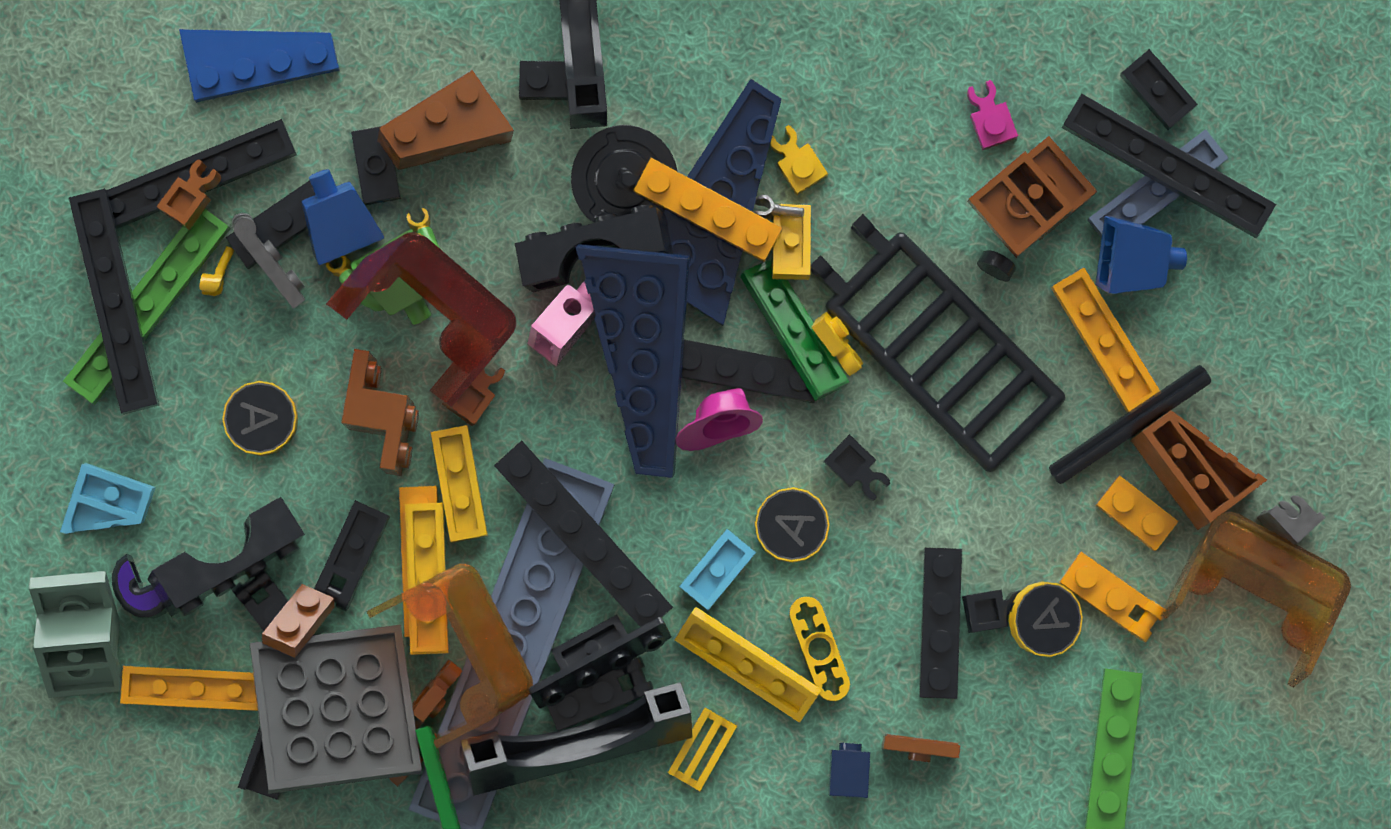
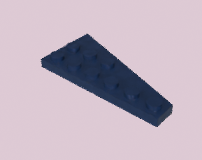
(733, 169)
(642, 330)

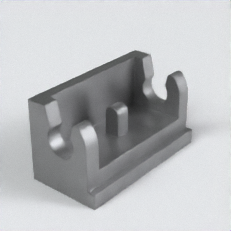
(1289, 522)

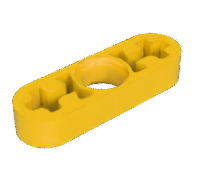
(800, 625)

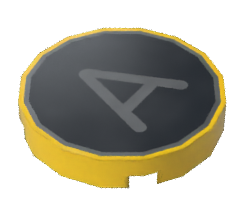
(260, 418)
(792, 525)
(1045, 619)

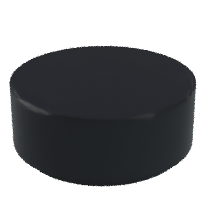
(996, 265)

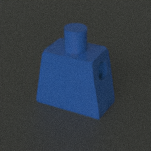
(337, 219)
(1135, 257)

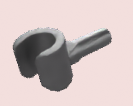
(776, 209)

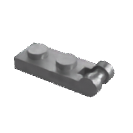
(267, 258)

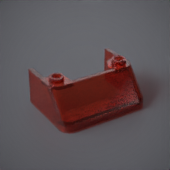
(477, 317)

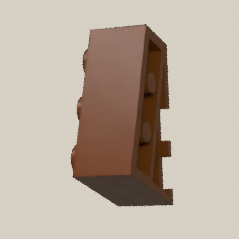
(446, 124)
(1194, 469)

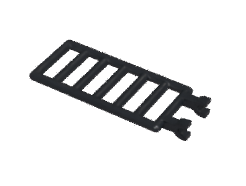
(977, 320)

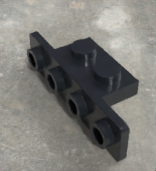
(595, 654)

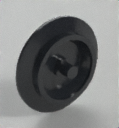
(610, 168)

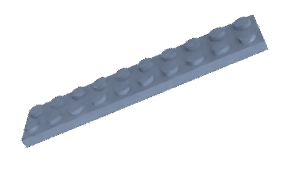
(532, 600)

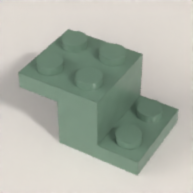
(76, 634)

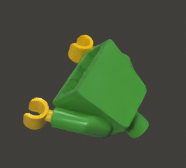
(399, 294)

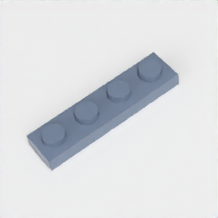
(1147, 196)

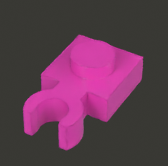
(992, 121)

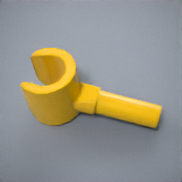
(213, 283)

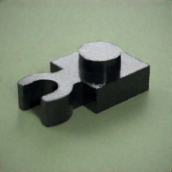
(853, 463)
(987, 610)

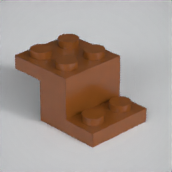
(1032, 196)
(379, 412)

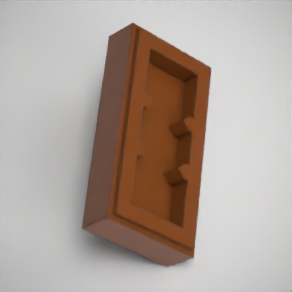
(919, 748)

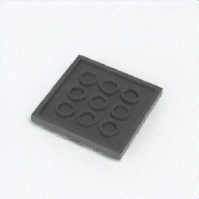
(336, 710)

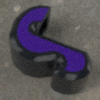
(131, 594)

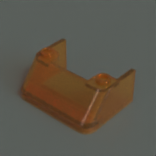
(1274, 570)
(483, 635)

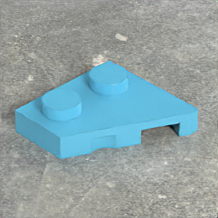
(106, 501)

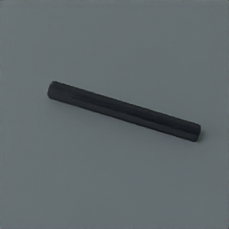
(1130, 424)

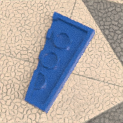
(243, 61)

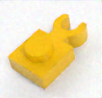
(800, 165)
(833, 335)

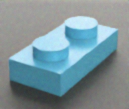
(717, 569)

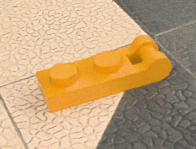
(1111, 596)

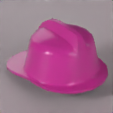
(718, 420)

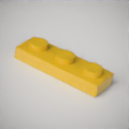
(459, 484)

